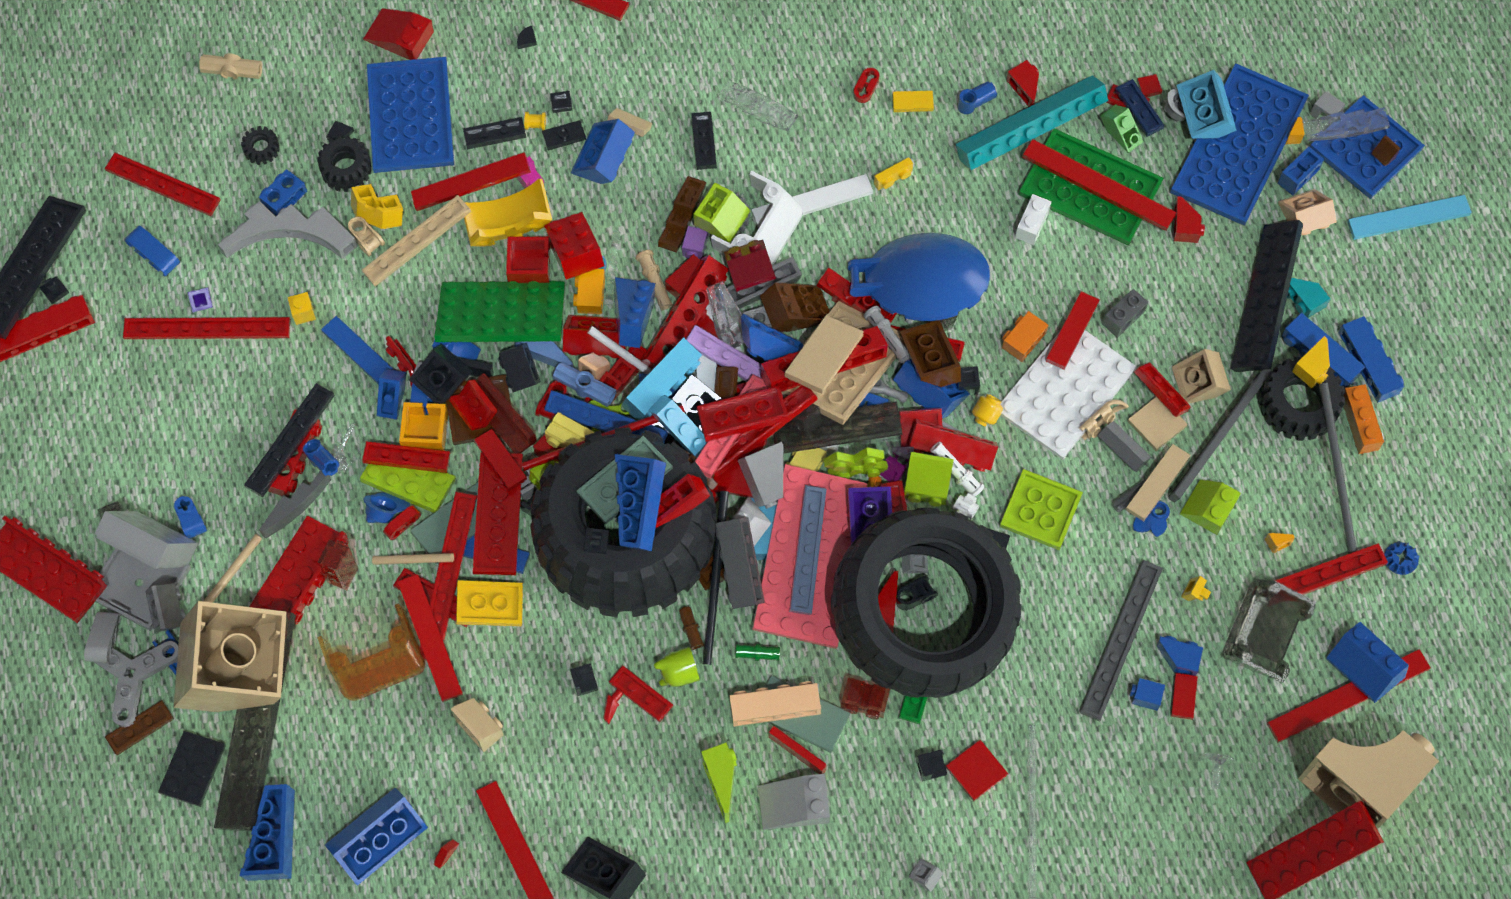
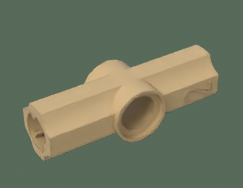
(230, 66)

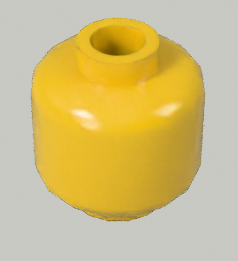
(987, 410)

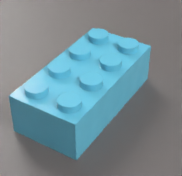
(665, 376)

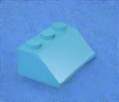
(1206, 106)

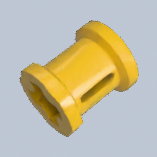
(535, 121)

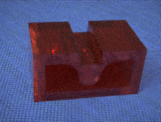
(865, 698)

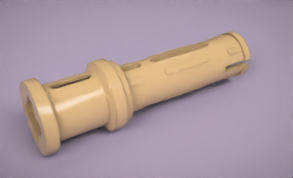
(651, 272)

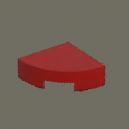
(445, 853)

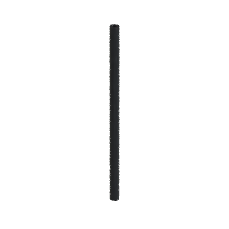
(715, 582)

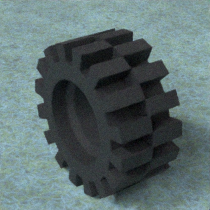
(263, 155)

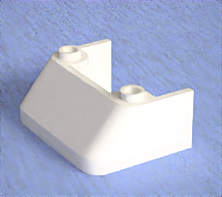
(776, 226)

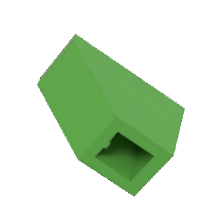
(1122, 127)

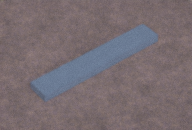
(807, 550)

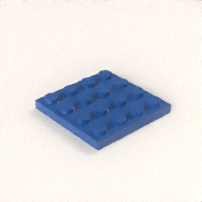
(1354, 157)

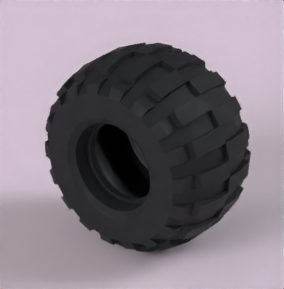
(624, 576)

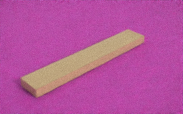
(416, 240)

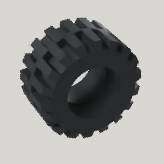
(339, 150)

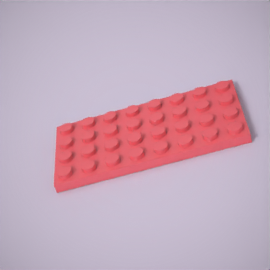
(778, 572)

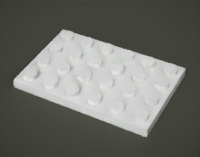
(1055, 402)

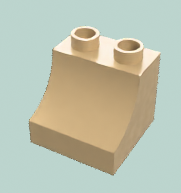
(1372, 774)

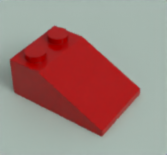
(400, 32)

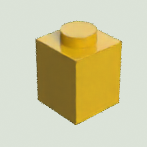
(301, 308)

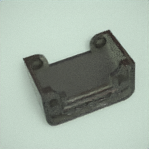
(1266, 628)

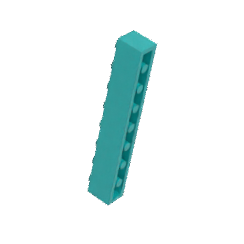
(1031, 122)

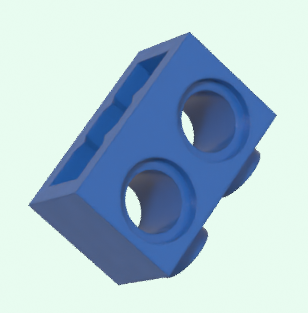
(1300, 171)
(284, 195)

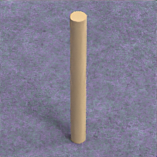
(420, 558)
(233, 569)

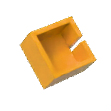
(422, 429)

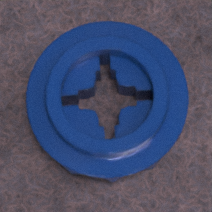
(1407, 566)

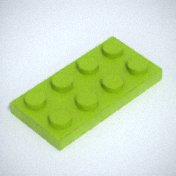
(417, 487)

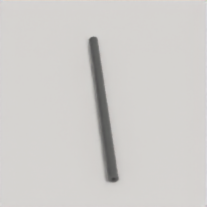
(1338, 469)

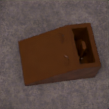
(794, 306)

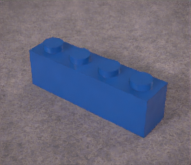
(1305, 334)
(1369, 350)

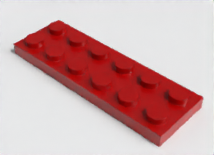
(496, 522)
(1315, 851)

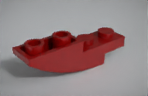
(839, 289)

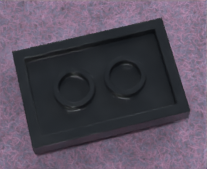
(192, 768)

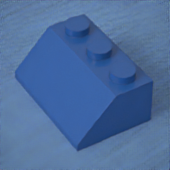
(603, 151)
(927, 394)
(1367, 662)

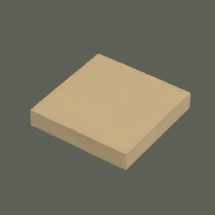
(1156, 424)

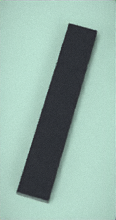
(289, 440)

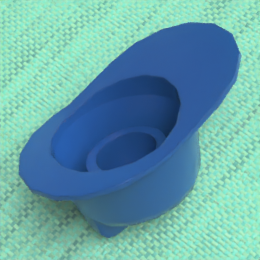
(383, 507)

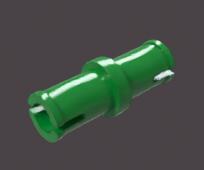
(757, 652)

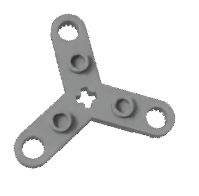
(129, 688)

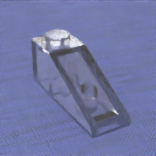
(725, 314)

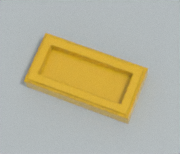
(913, 101)

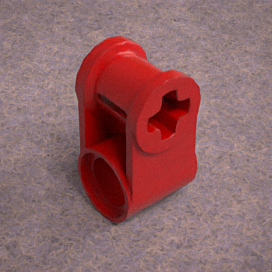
(554, 386)

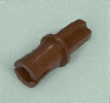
(691, 628)

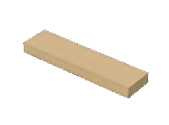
(1158, 482)

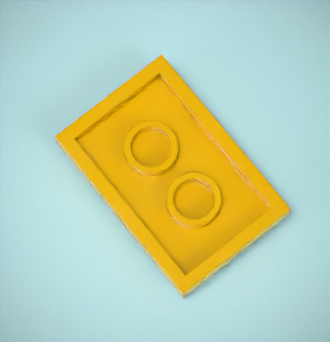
(489, 603)

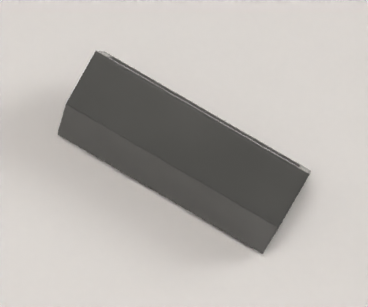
(1124, 446)

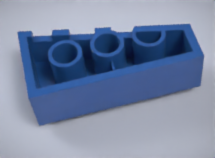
(633, 309)
(272, 836)

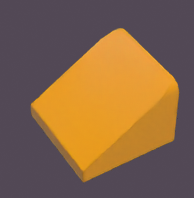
(1297, 132)
(1278, 541)

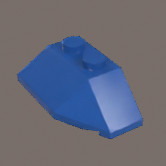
(766, 341)

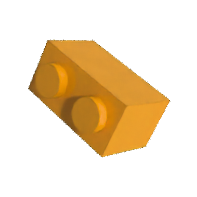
(590, 292)

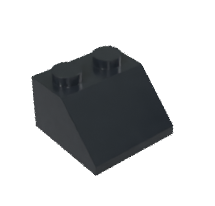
(440, 375)

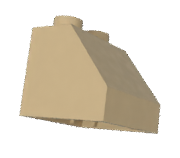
(229, 657)

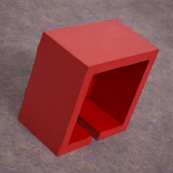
(528, 259)

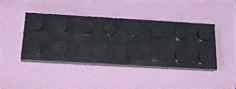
(34, 257)
(1267, 296)

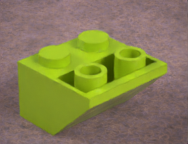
(721, 213)

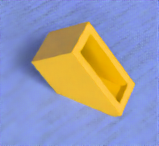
(1314, 364)

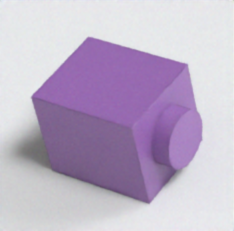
(694, 242)

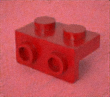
(473, 406)

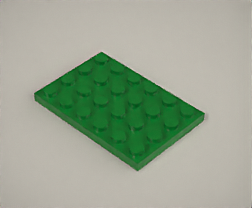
(1082, 205)
(500, 312)

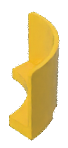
(508, 216)

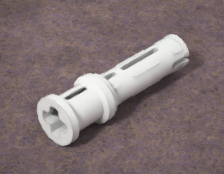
(963, 476)

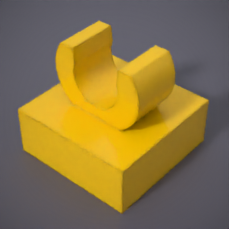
(1196, 590)

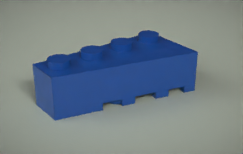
(639, 499)

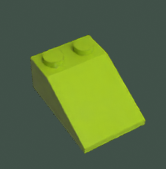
(928, 479)
(719, 767)

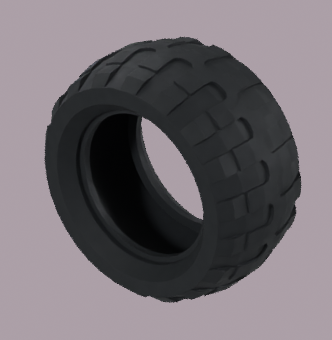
(977, 560)

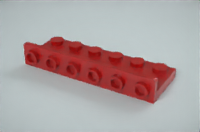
(47, 572)
(297, 572)

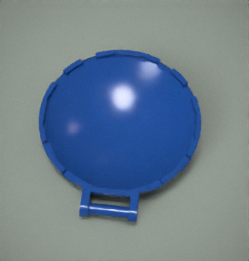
(923, 276)

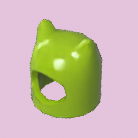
(677, 668)

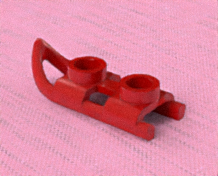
(405, 361)

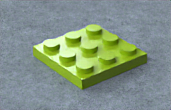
(1041, 509)

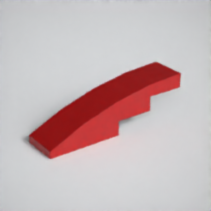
(621, 372)

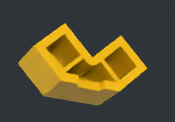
(380, 211)

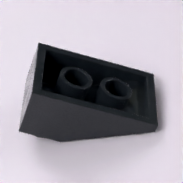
(604, 871)

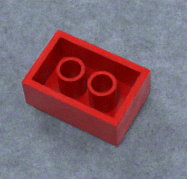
(574, 245)

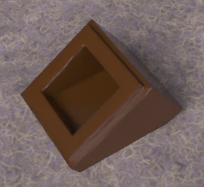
(1386, 151)

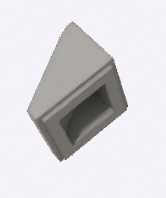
(914, 564)
(926, 874)

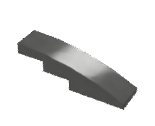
(289, 509)

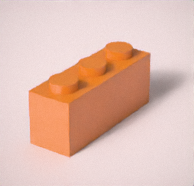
(1362, 419)

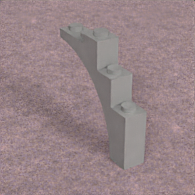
(290, 223)

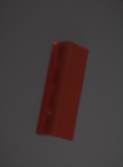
(507, 421)

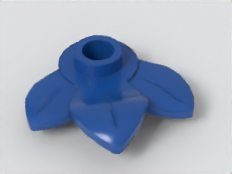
(1154, 522)

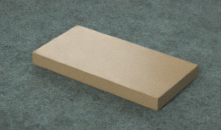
(824, 354)

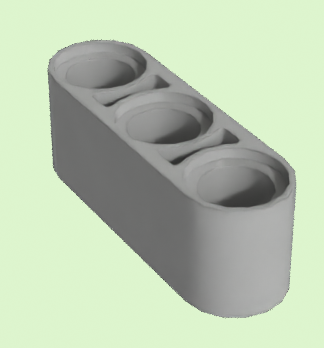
(102, 637)

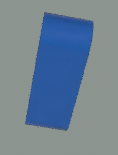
(150, 248)

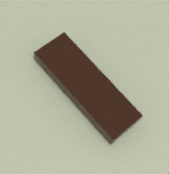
(143, 726)

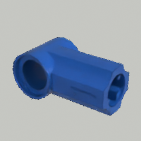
(976, 97)
(320, 457)

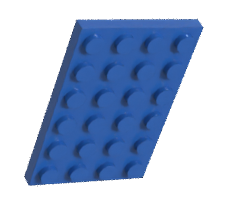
(410, 114)

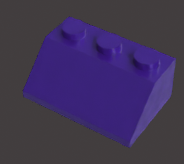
(867, 507)

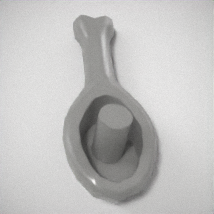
(881, 388)

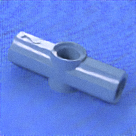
(573, 378)

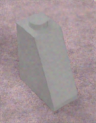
(764, 474)

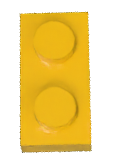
(887, 177)

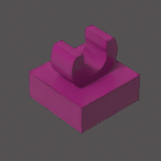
(895, 470)

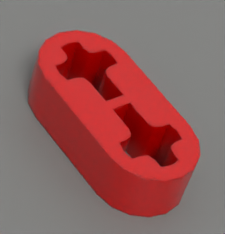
(870, 87)
(401, 522)

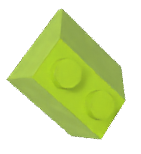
(1210, 504)

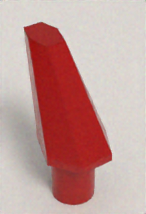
(611, 705)

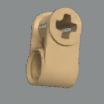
(367, 237)

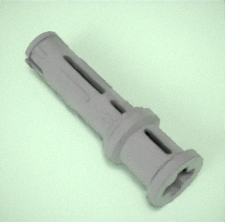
(875, 317)

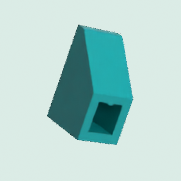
(1307, 296)

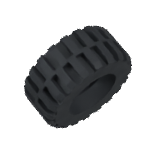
(1287, 418)

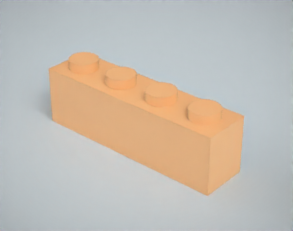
(775, 704)

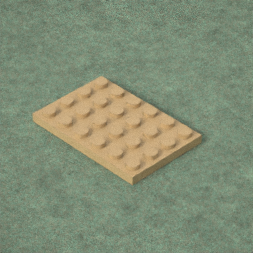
(852, 385)

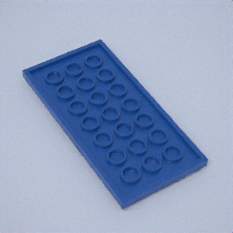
(1233, 169)

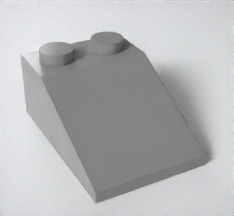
(794, 802)

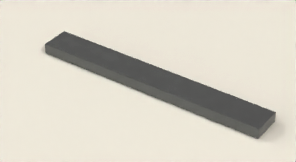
(1219, 435)
(1121, 640)

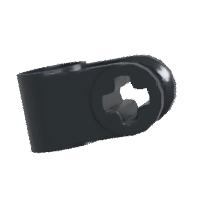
(919, 591)

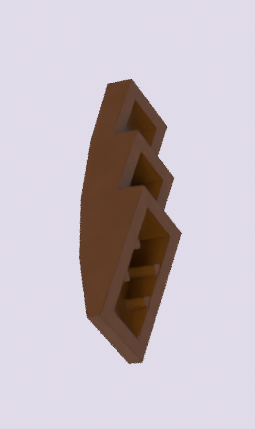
(682, 214)

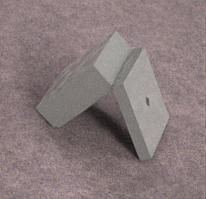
(141, 552)

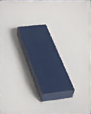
(1139, 107)

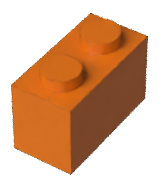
(1025, 336)

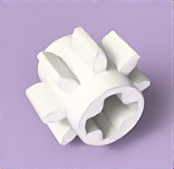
(966, 505)

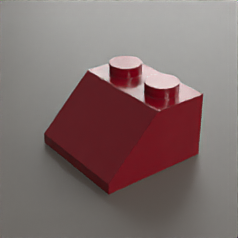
(749, 265)

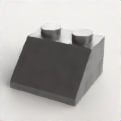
(164, 607)

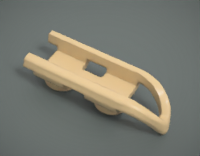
(1107, 416)

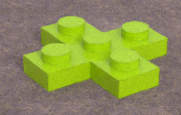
(866, 462)

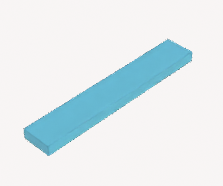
(1409, 217)

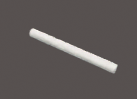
(619, 350)

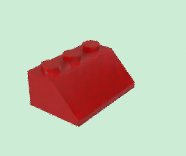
(578, 341)

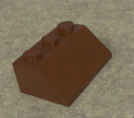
(932, 354)

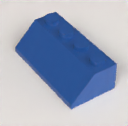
(376, 836)

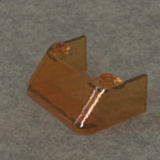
(381, 669)

